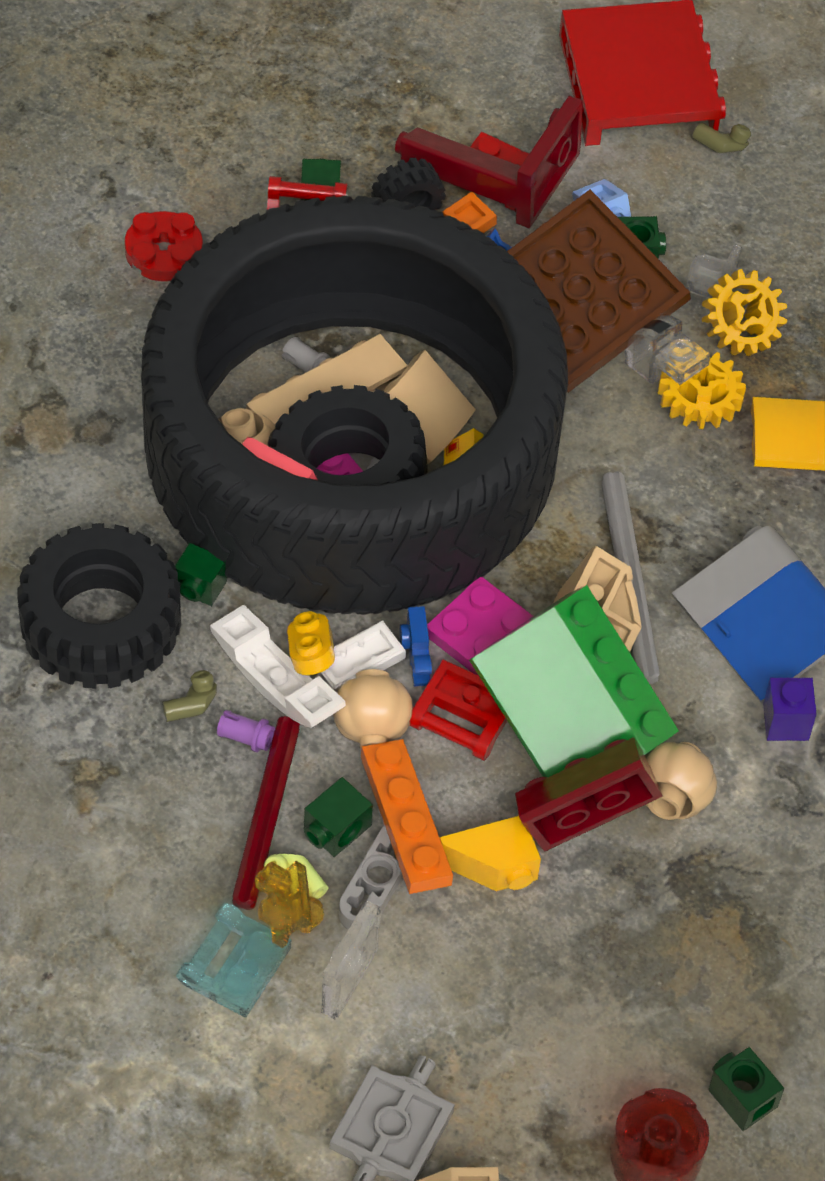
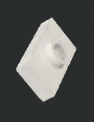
(367, 650)

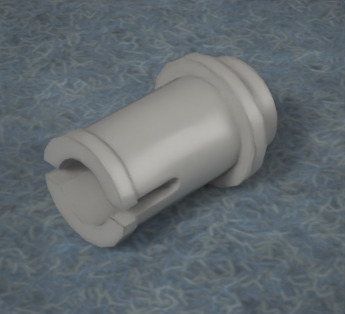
(302, 355)

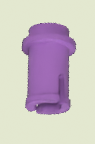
(246, 730)

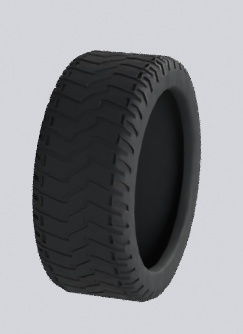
(353, 268)

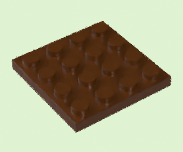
(597, 282)

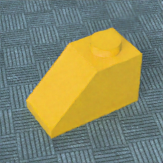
(494, 854)

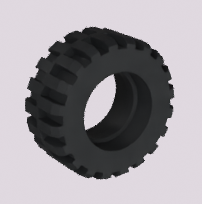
(353, 423)
(95, 561)

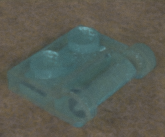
(246, 968)

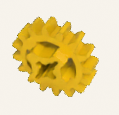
(760, 314)
(705, 396)

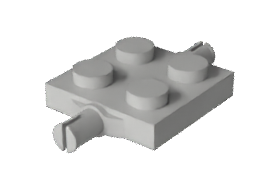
(392, 1124)

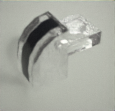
(665, 348)

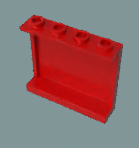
(639, 66)

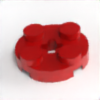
(159, 227)

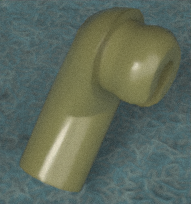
(725, 142)
(196, 700)

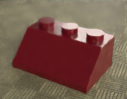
(587, 794)

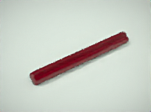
(266, 812)

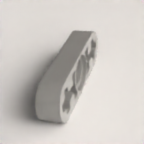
(379, 892)

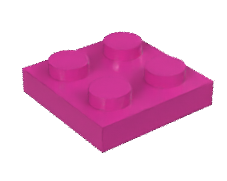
(475, 621)

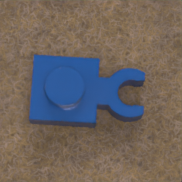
(416, 639)

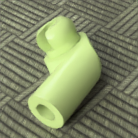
(316, 885)

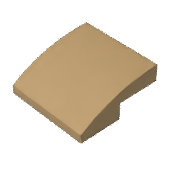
(433, 400)

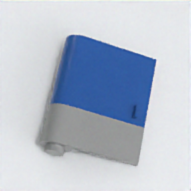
(759, 609)

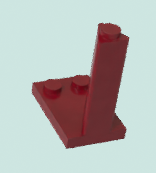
(520, 187)

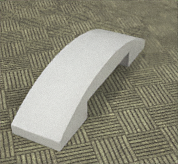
(272, 671)

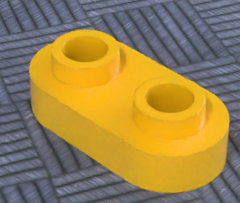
(310, 643)

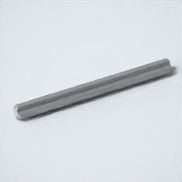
(626, 550)

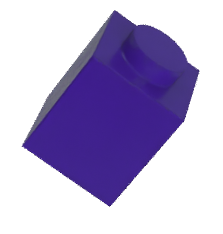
(789, 709)

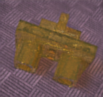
(288, 901)

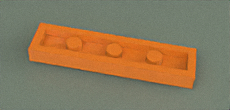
(406, 816)

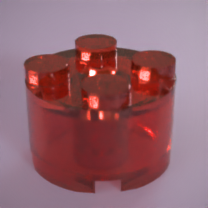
(665, 1118)

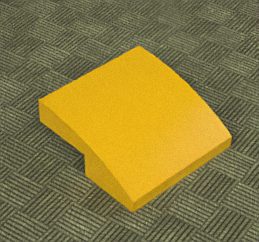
(788, 433)

